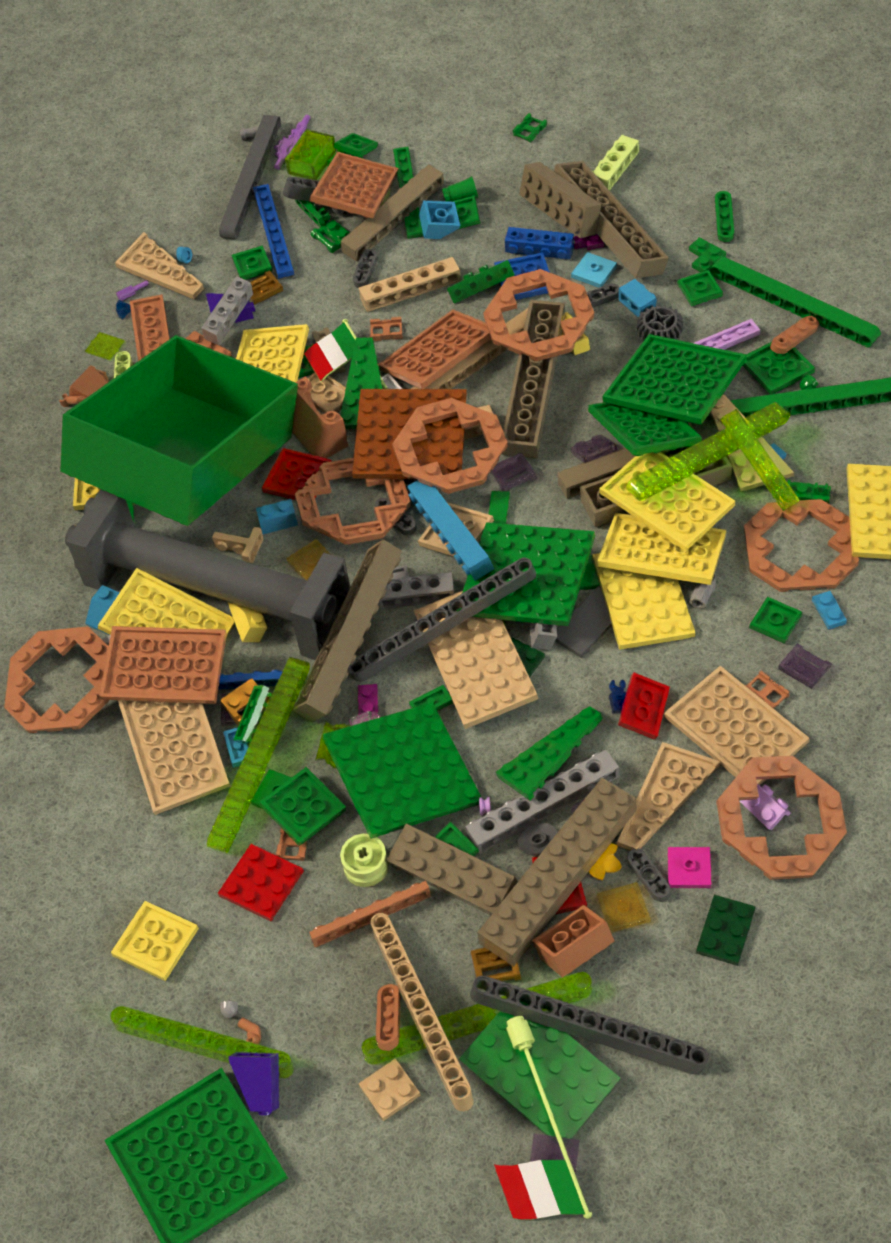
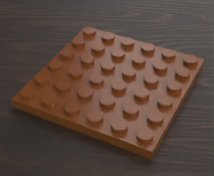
(382, 418)

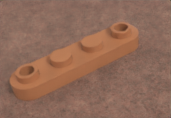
(794, 335)
(388, 1017)

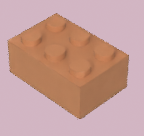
(573, 941)

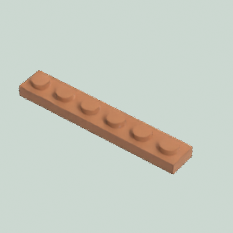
(362, 916)

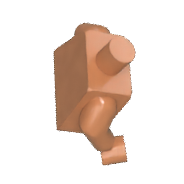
(84, 386)

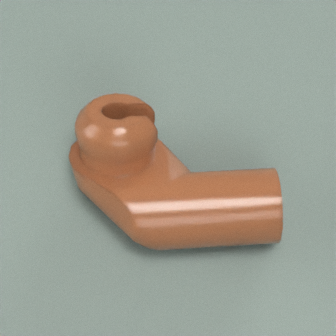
(252, 1029)

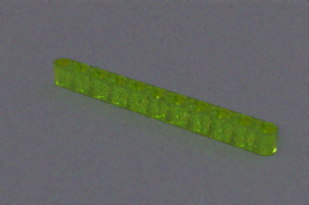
(703, 454)
(258, 755)
(470, 1026)

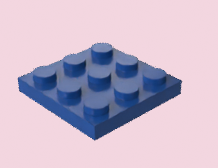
(524, 265)

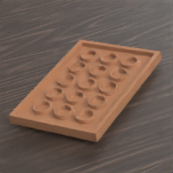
(354, 185)
(436, 349)
(163, 664)

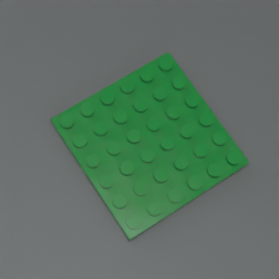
(674, 378)
(559, 564)
(401, 769)
(195, 1160)

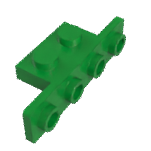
(480, 280)

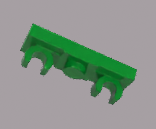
(312, 211)
(810, 491)
(252, 714)

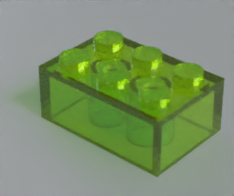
(310, 154)

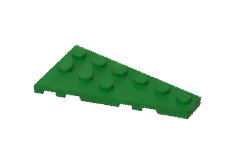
(363, 374)
(546, 756)

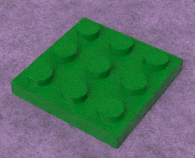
(777, 370)
(302, 806)

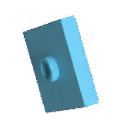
(594, 270)

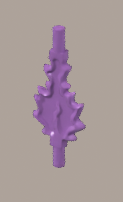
(285, 146)

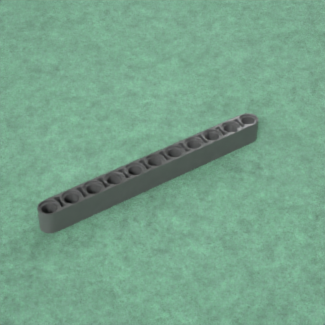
(249, 177)
(446, 611)
(600, 1024)

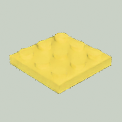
(154, 940)

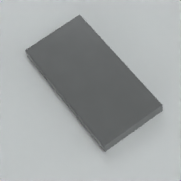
(586, 625)

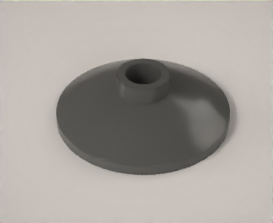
(536, 838)

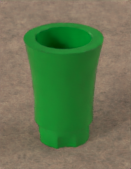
(460, 190)

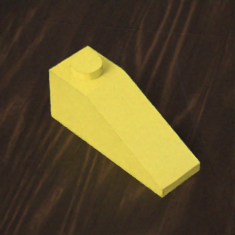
(248, 623)

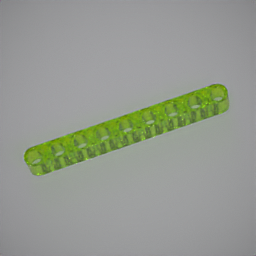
(191, 1039)

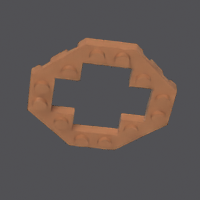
(556, 287)
(430, 473)
(331, 524)
(805, 577)
(19, 682)
(755, 848)

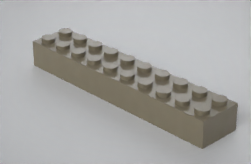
(616, 225)
(532, 382)
(347, 631)
(557, 871)

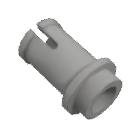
(248, 133)

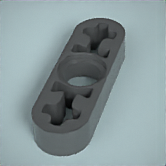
(363, 262)
(611, 293)
(399, 525)
(661, 882)

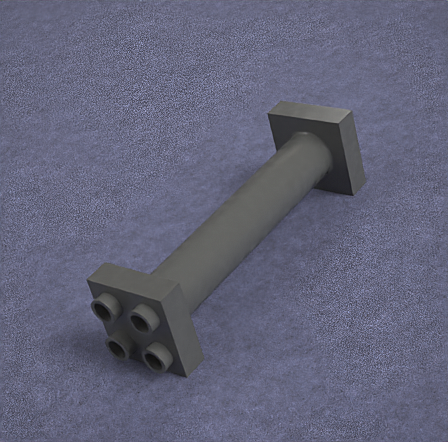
(110, 540)

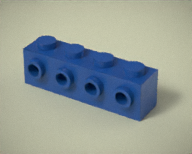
(537, 241)

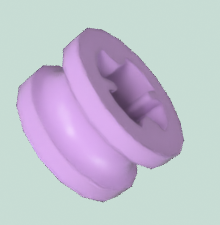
(485, 806)

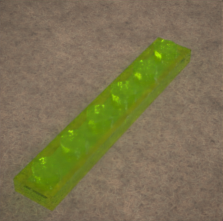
(760, 459)

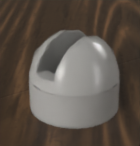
(229, 1008)

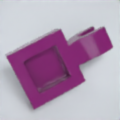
(590, 242)

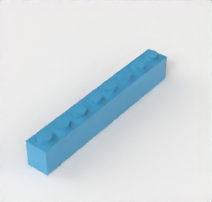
(450, 530)

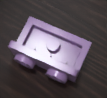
(767, 807)

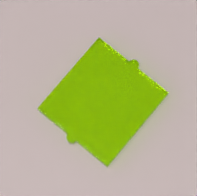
(104, 346)

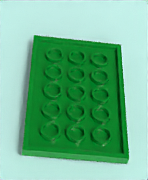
(644, 431)
(568, 1073)

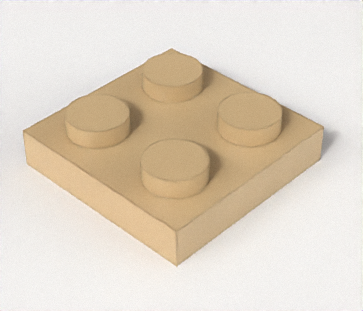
(389, 1089)

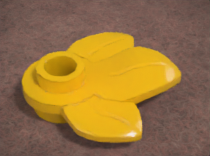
(606, 863)

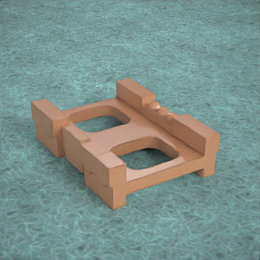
(386, 324)
(770, 687)
(286, 841)

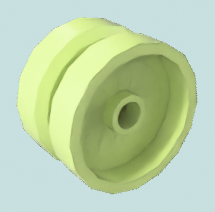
(364, 860)

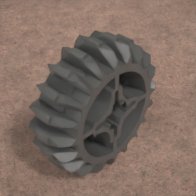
(660, 322)

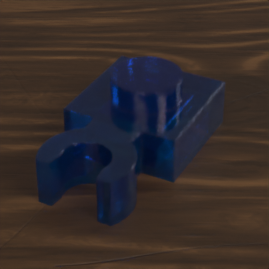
(617, 696)

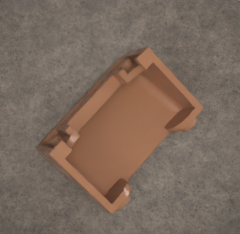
(319, 433)

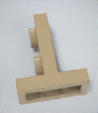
(246, 546)

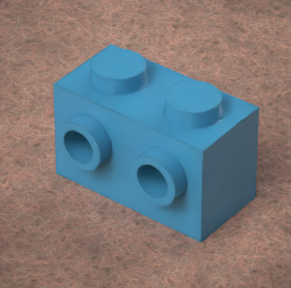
(636, 297)
(277, 516)

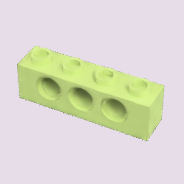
(616, 160)

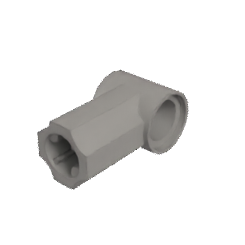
(702, 594)

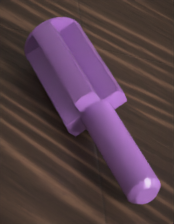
(130, 291)

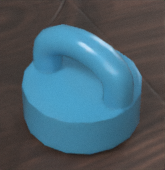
(184, 254)

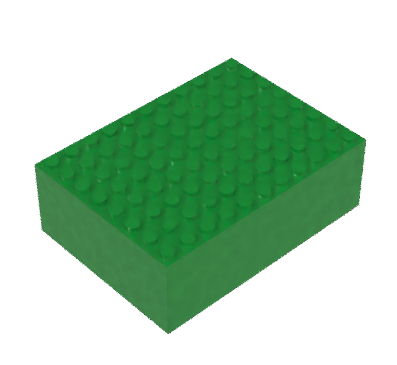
(178, 429)

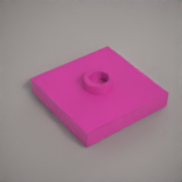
(689, 867)

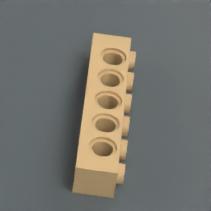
(410, 284)

